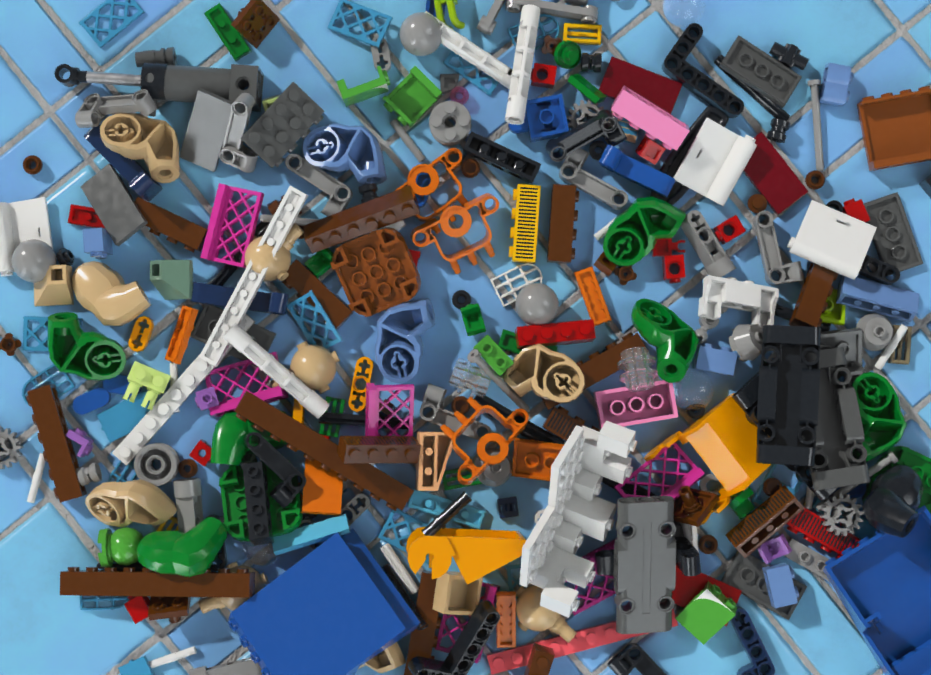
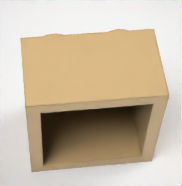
(455, 596)

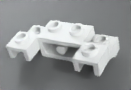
(738, 295)

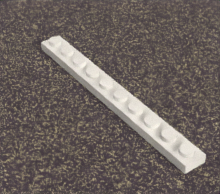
(250, 280)
(168, 404)

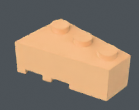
(432, 459)

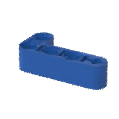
(635, 171)

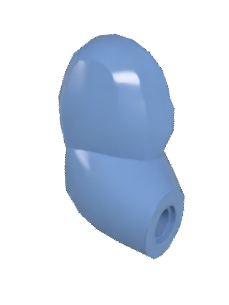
(345, 148)
(399, 339)

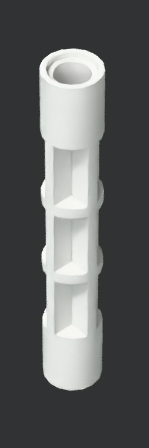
(475, 55)
(522, 65)
(266, 362)

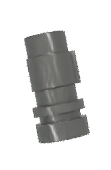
(157, 56)

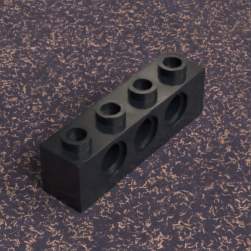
(501, 157)
(258, 503)

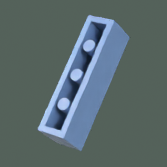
(878, 298)

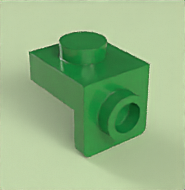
(320, 262)
(473, 319)
(741, 504)

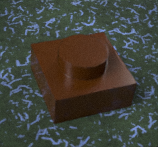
(605, 264)

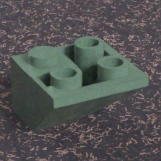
(172, 278)

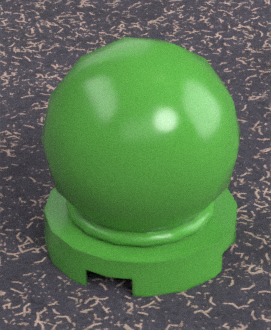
(119, 546)

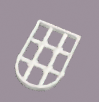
(513, 290)

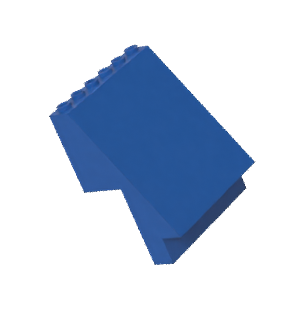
(889, 596)
(324, 613)

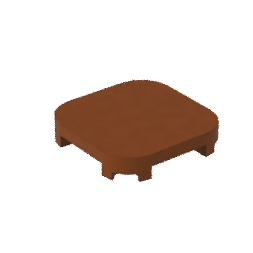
(376, 271)

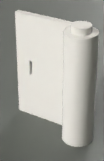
(718, 164)
(20, 223)
(832, 240)

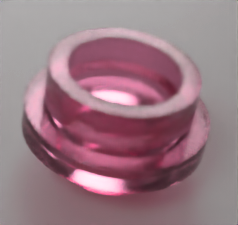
(459, 89)

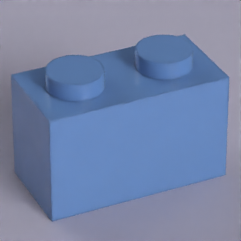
(97, 243)
(715, 360)
(780, 585)

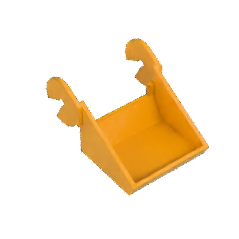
(726, 445)
(474, 550)

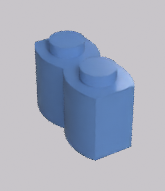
(835, 84)

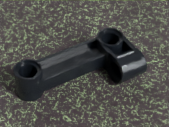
(585, 134)
(284, 491)
(623, 664)

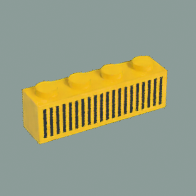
(526, 223)

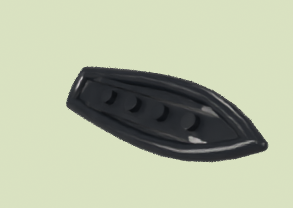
(675, 158)

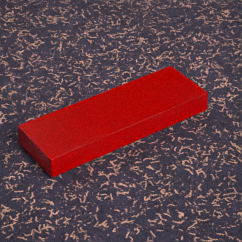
(84, 216)

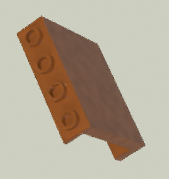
(896, 128)

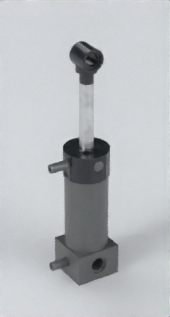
(177, 82)

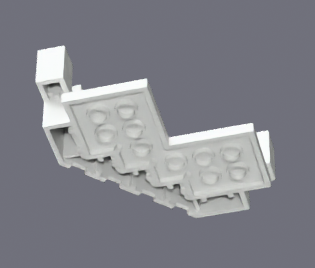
(575, 510)

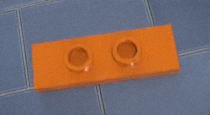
(592, 296)
(181, 334)
(507, 624)

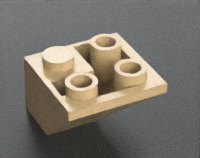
(55, 287)

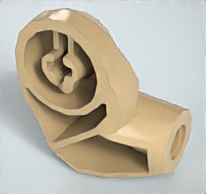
(546, 374)

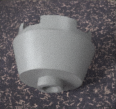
(876, 331)
(747, 341)
(495, 474)

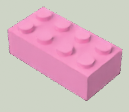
(650, 118)
(638, 407)

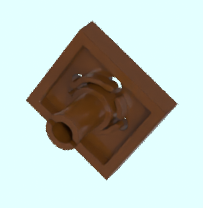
(252, 19)
(691, 502)
(168, 608)

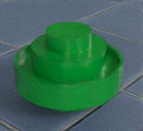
(567, 54)

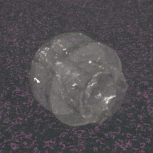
(637, 364)
(477, 382)

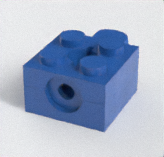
(543, 119)

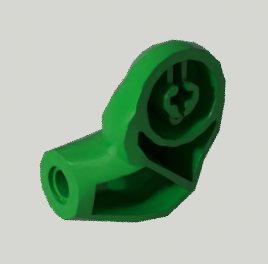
(638, 229)
(670, 335)
(81, 352)
(879, 414)
(229, 436)
(183, 552)

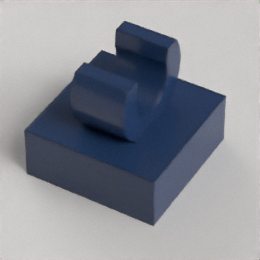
(508, 507)

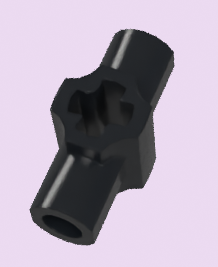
(789, 55)

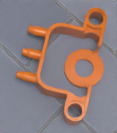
(425, 191)
(462, 230)
(508, 422)

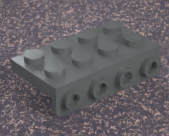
(283, 125)
(851, 342)

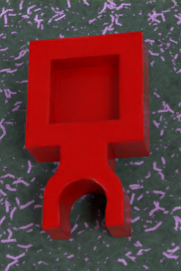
(665, 247)

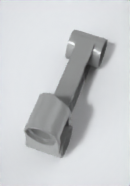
(96, 107)
(233, 150)
(322, 181)
(589, 183)
(771, 255)
(433, 398)

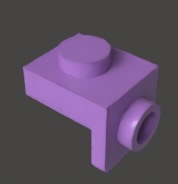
(206, 398)
(79, 436)
(774, 548)

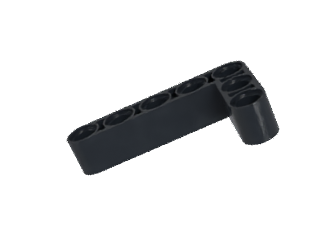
(697, 76)
(881, 267)
(686, 559)
(465, 648)

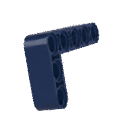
(137, 177)
(219, 295)

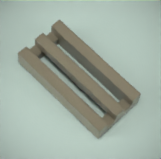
(899, 347)

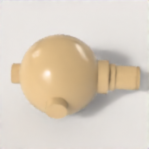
(263, 257)
(313, 366)
(230, 602)
(539, 618)

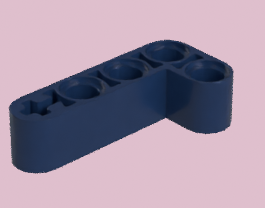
(749, 643)

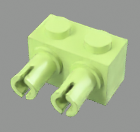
(152, 379)

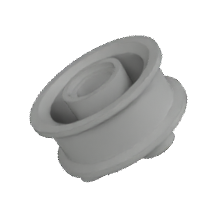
(446, 111)
(144, 464)

